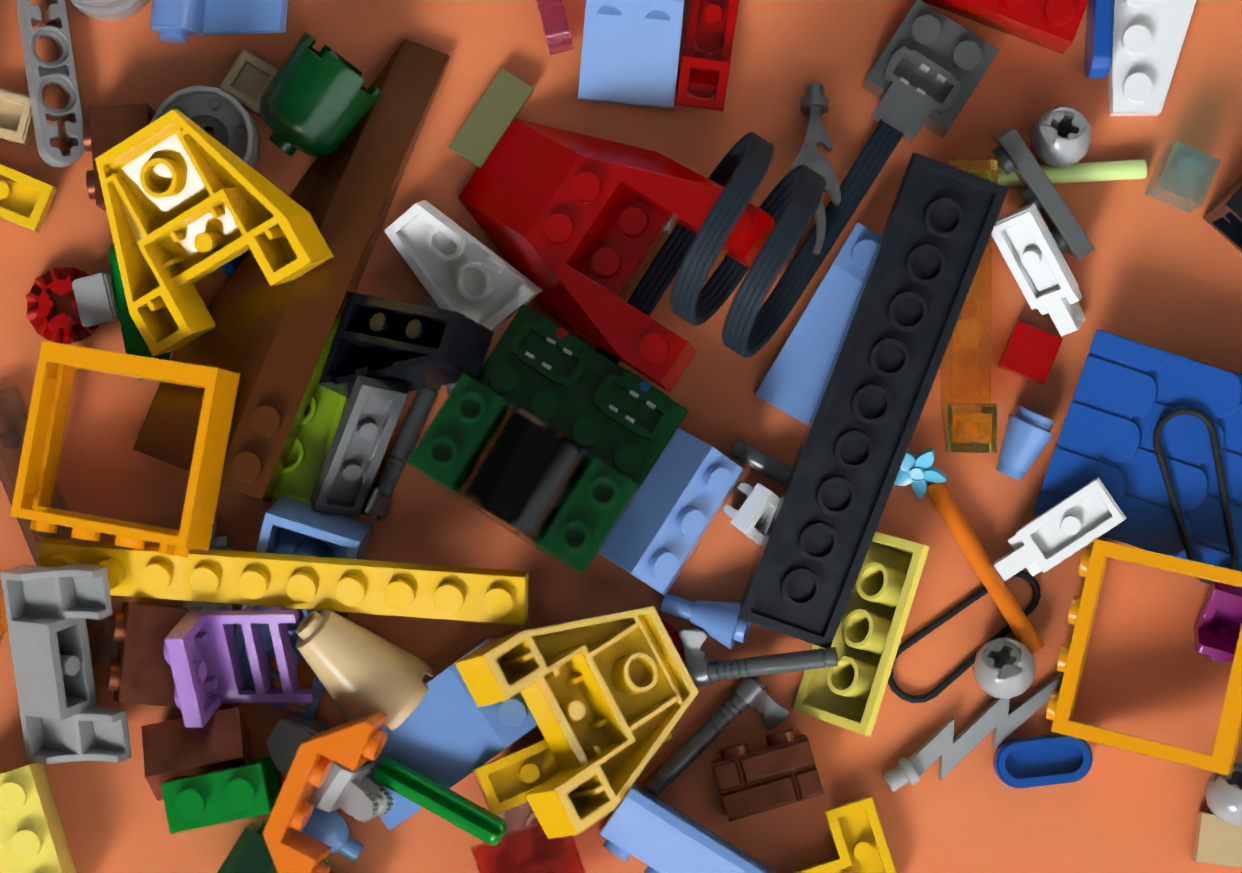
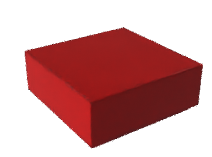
(1030, 352)

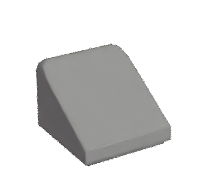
(96, 299)

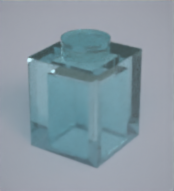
(1182, 176)

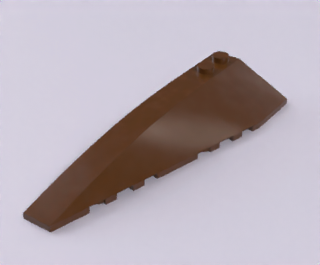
(285, 330)

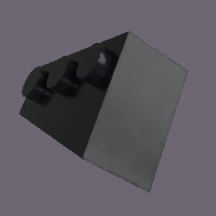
(403, 345)

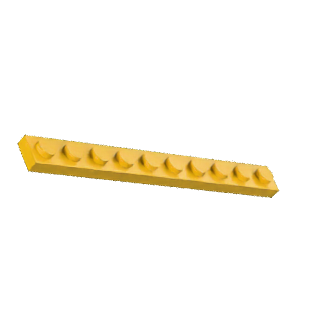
(303, 581)

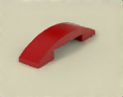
(707, 54)

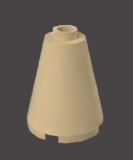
(362, 668)

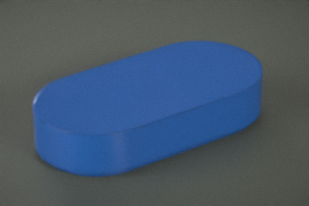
(1099, 38)
(1042, 760)

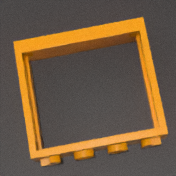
(46, 432)
(1073, 658)

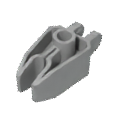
(350, 790)

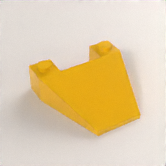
(184, 210)
(600, 696)

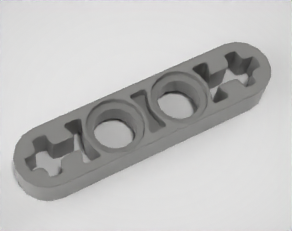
(58, 73)

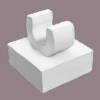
(755, 513)

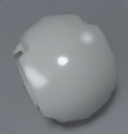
(1065, 123)
(1004, 668)
(1225, 795)

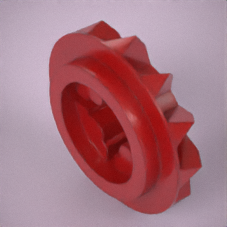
(40, 307)

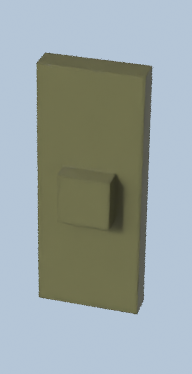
(491, 118)

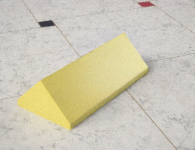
(866, 638)

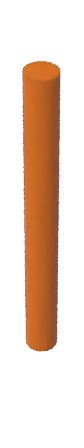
(984, 567)

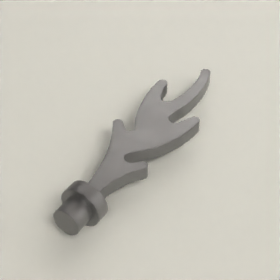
(815, 105)

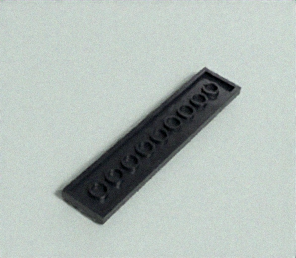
(871, 400)

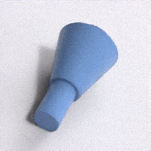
(715, 617)

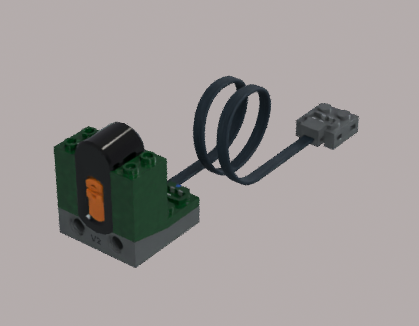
(566, 435)

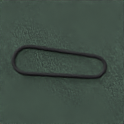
(1220, 478)
(969, 662)

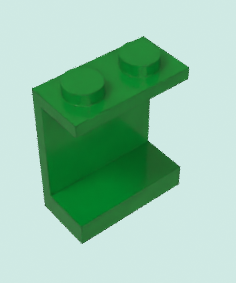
(221, 796)

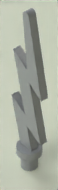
(953, 750)

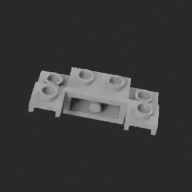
(54, 663)

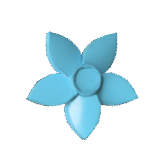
(919, 471)

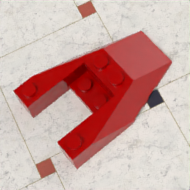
(582, 220)

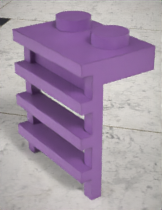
(209, 665)

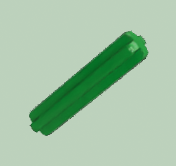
(441, 800)

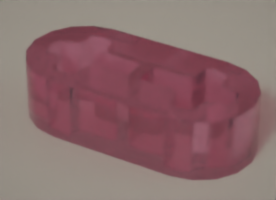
(555, 26)

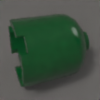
(315, 100)

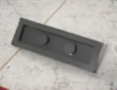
(1016, 157)
(358, 446)

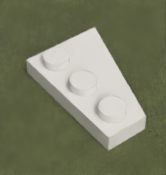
(1145, 53)
(458, 268)

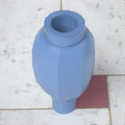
(333, 831)

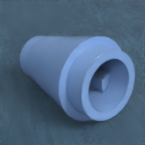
(1023, 442)

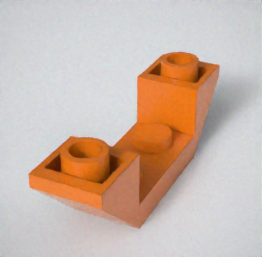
(345, 744)

